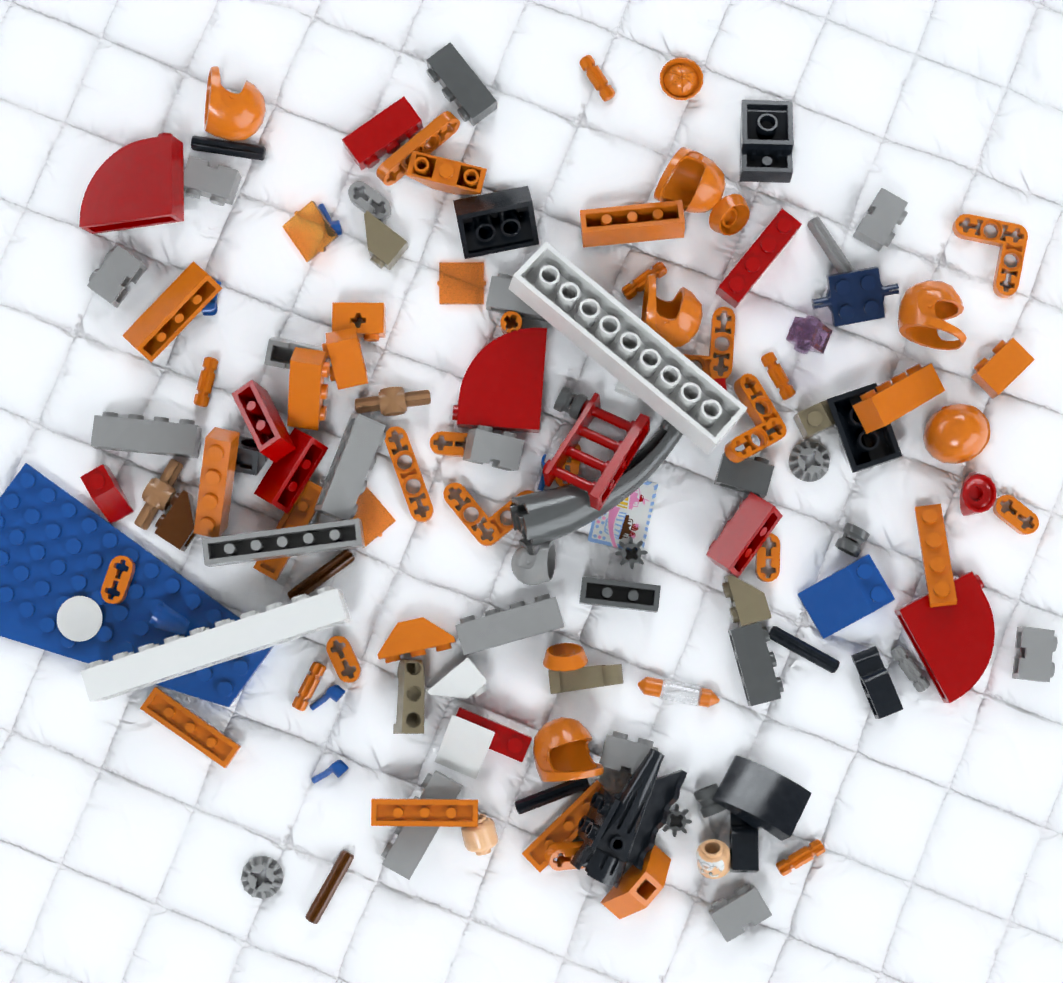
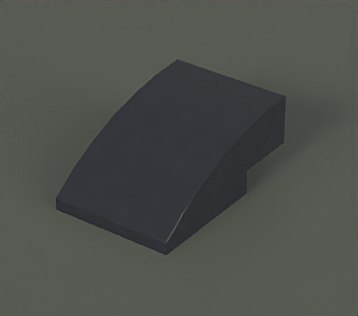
(766, 141)
(762, 797)

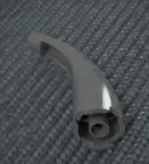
(567, 508)

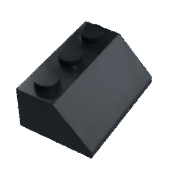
(496, 222)
(862, 449)

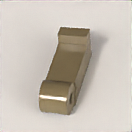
(585, 678)
(410, 697)

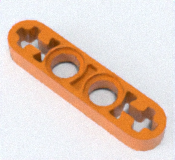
(438, 131)
(409, 474)

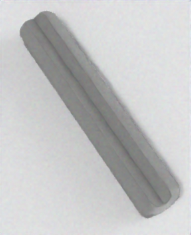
(829, 245)

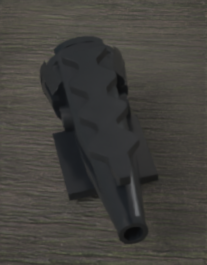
(626, 823)

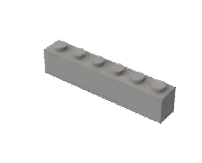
(283, 542)

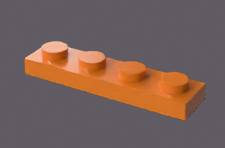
(299, 515)
(935, 555)
(190, 727)
(424, 812)
(562, 829)

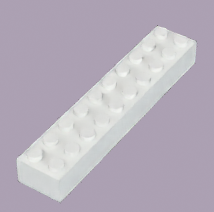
(627, 347)
(216, 645)

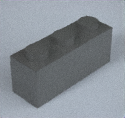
(461, 84)
(619, 594)
(755, 664)

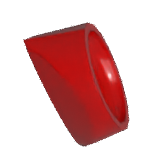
(977, 494)

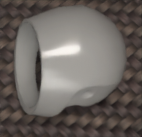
(533, 568)

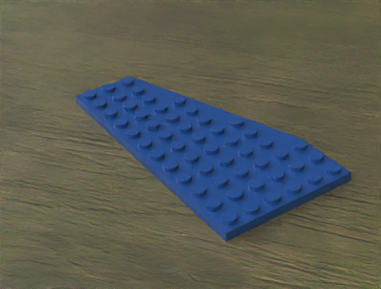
(63, 550)

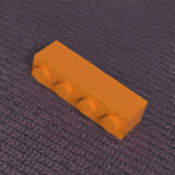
(632, 223)
(172, 311)
(898, 398)
(216, 482)

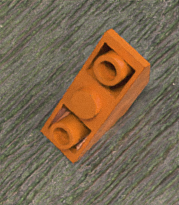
(446, 174)
(413, 638)
(639, 886)

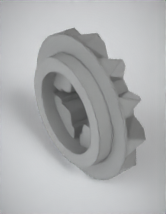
(797, 464)
(274, 874)

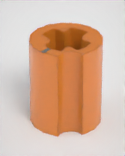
(510, 322)

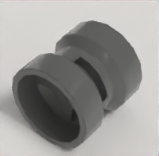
(565, 400)
(852, 540)
(705, 796)

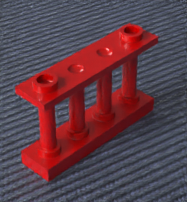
(610, 470)

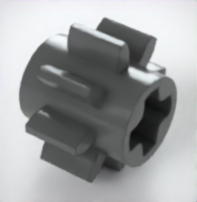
(631, 560)
(683, 820)

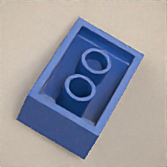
(846, 596)

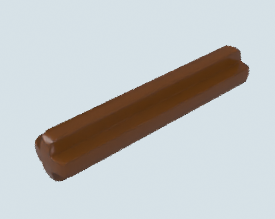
(322, 574)
(329, 887)

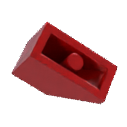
(107, 493)

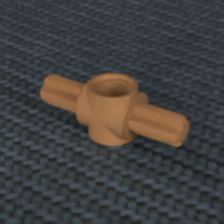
(392, 401)
(158, 494)

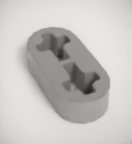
(373, 196)

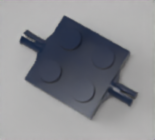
(855, 296)

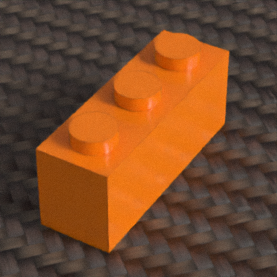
(307, 388)

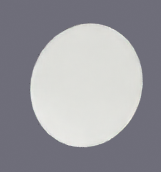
(79, 618)

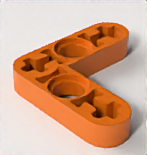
(1006, 245)
(709, 362)
(762, 422)
(492, 522)

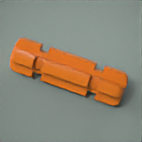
(597, 78)
(638, 283)
(778, 375)
(206, 381)
(309, 686)
(800, 857)

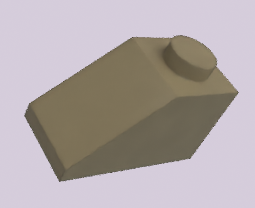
(383, 243)
(814, 420)

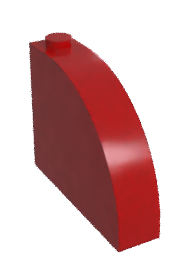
(136, 187)
(505, 384)
(952, 639)

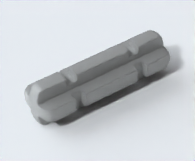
(910, 668)

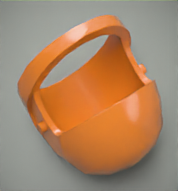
(232, 114)
(694, 181)
(925, 311)
(675, 319)
(956, 433)
(563, 751)

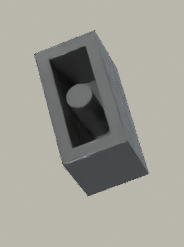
(745, 476)

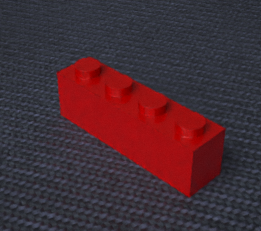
(758, 258)

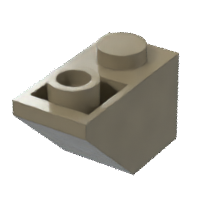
(747, 602)

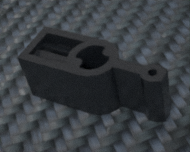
(876, 683)
(743, 846)

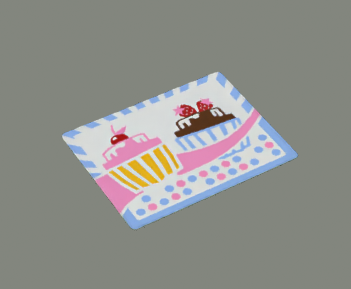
(626, 519)

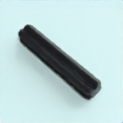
(228, 148)
(803, 649)
(550, 795)

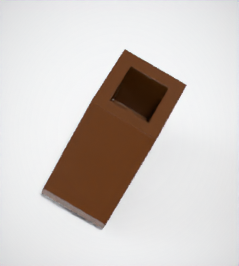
(179, 522)

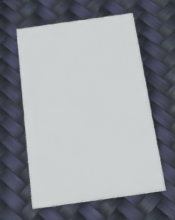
(464, 747)

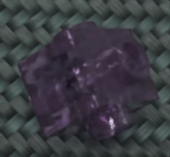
(808, 335)

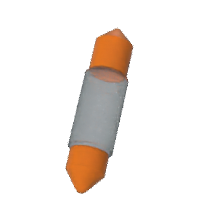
(678, 692)

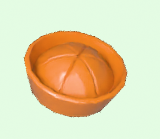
(681, 78)
(729, 215)
(565, 657)

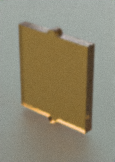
(310, 231)
(461, 283)
(373, 516)

